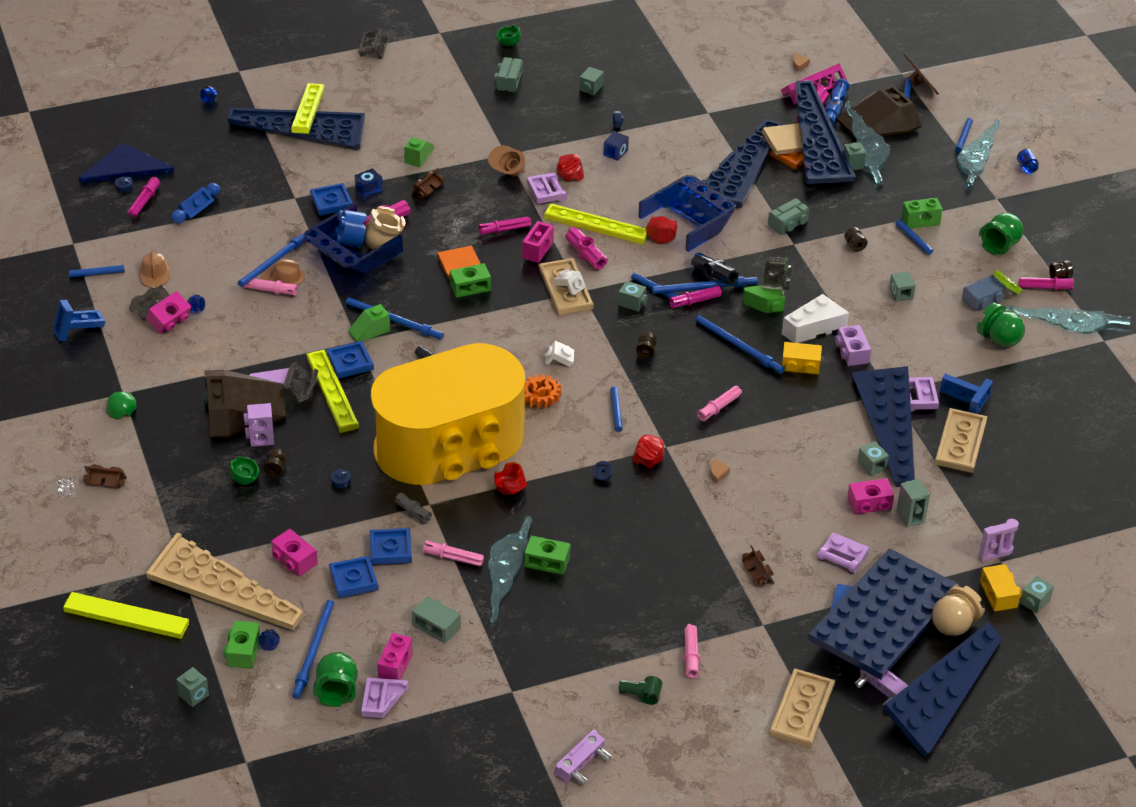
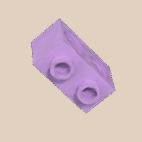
(853, 345)
(260, 424)

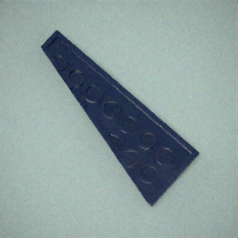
(327, 127)
(821, 148)
(740, 168)
(888, 407)
(933, 698)

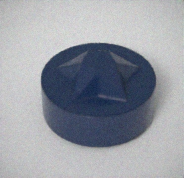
(618, 119)
(124, 184)
(603, 471)
(340, 478)

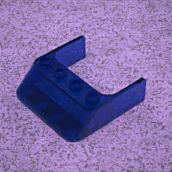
(694, 202)
(323, 239)

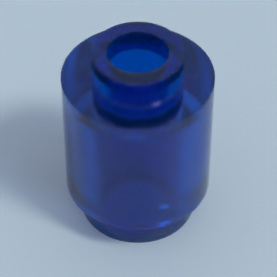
(1028, 161)

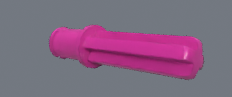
(146, 193)
(496, 227)
(1046, 283)
(693, 297)

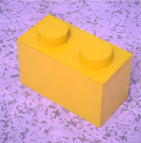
(801, 357)
(1000, 587)

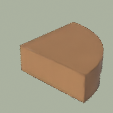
(800, 61)
(719, 470)

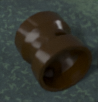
(855, 239)
(1062, 270)
(646, 345)
(275, 462)

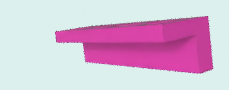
(817, 77)

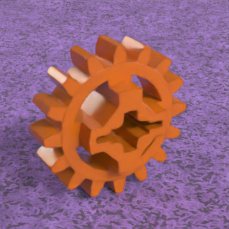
(542, 391)

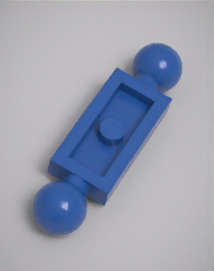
(195, 203)

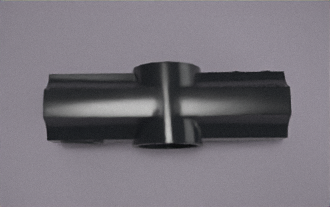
(715, 268)

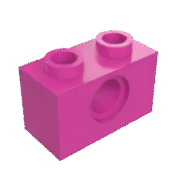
(538, 241)
(173, 304)
(870, 496)
(294, 552)
(395, 657)

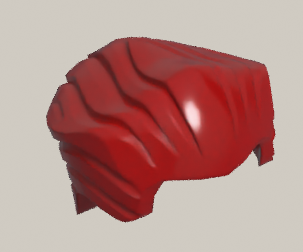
(570, 167)
(661, 229)
(649, 450)
(510, 479)

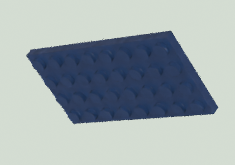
(882, 614)

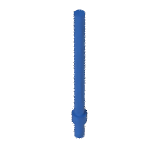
(294, 244)
(703, 285)
(425, 330)
(766, 360)
(302, 678)

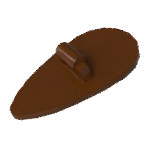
(914, 80)

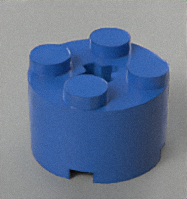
(350, 228)

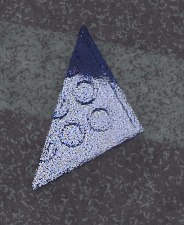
(125, 162)

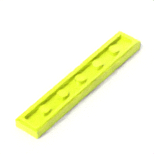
(307, 108)
(596, 224)
(332, 391)
(126, 615)

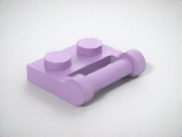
(542, 191)
(925, 393)
(993, 538)
(843, 552)

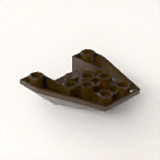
(885, 112)
(231, 393)

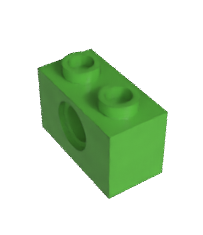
(922, 213)
(470, 280)
(547, 555)
(242, 644)

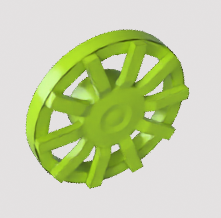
(1006, 281)

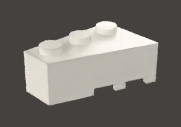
(814, 318)

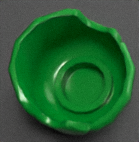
(509, 36)
(120, 404)
(243, 470)

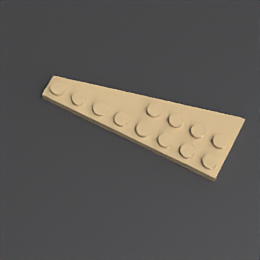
(200, 574)

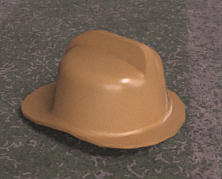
(507, 160)
(154, 269)
(286, 271)

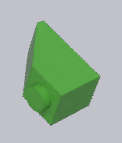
(417, 151)
(764, 299)
(370, 324)

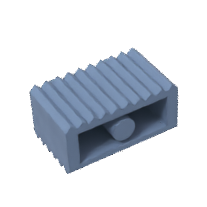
(984, 292)

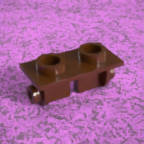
(423, 187)
(113, 476)
(761, 573)

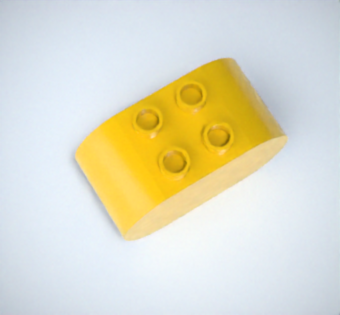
(449, 414)

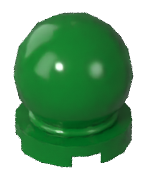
(1001, 233)
(1002, 326)
(335, 679)

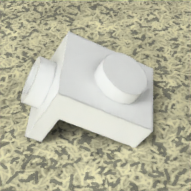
(572, 279)
(560, 353)

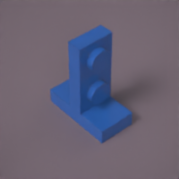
(70, 319)
(966, 391)

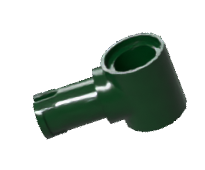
(646, 690)

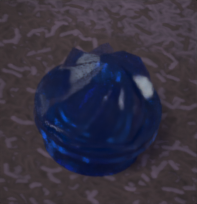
(208, 94)
(197, 303)
(269, 640)

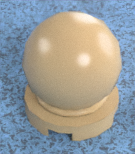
(382, 227)
(957, 611)

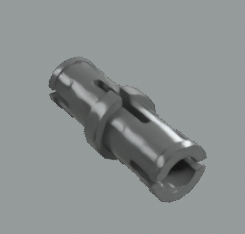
(413, 508)

